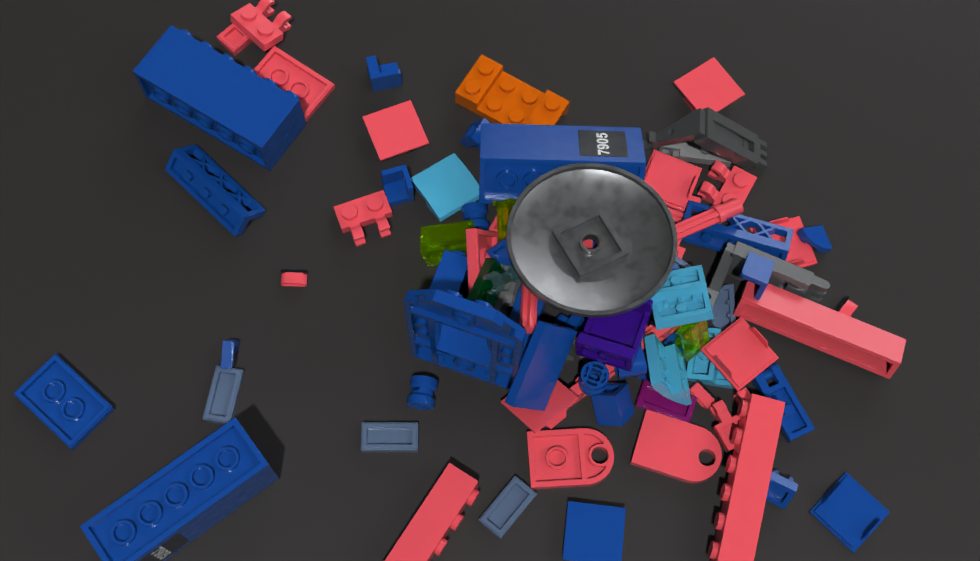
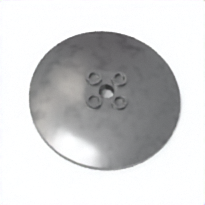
(598, 204)

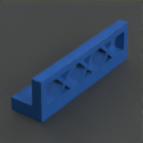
(210, 189)
(719, 235)

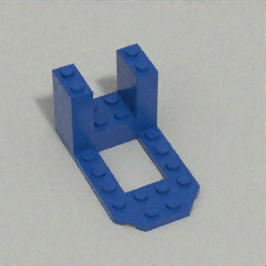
(456, 330)

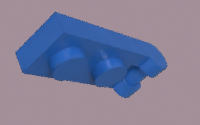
(795, 420)

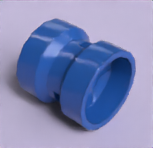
(476, 212)
(592, 384)
(422, 392)

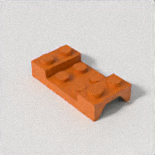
(506, 99)

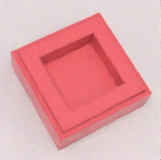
(233, 39)

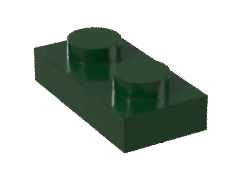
(480, 287)

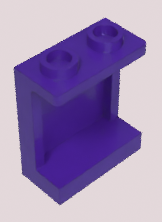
(615, 338)

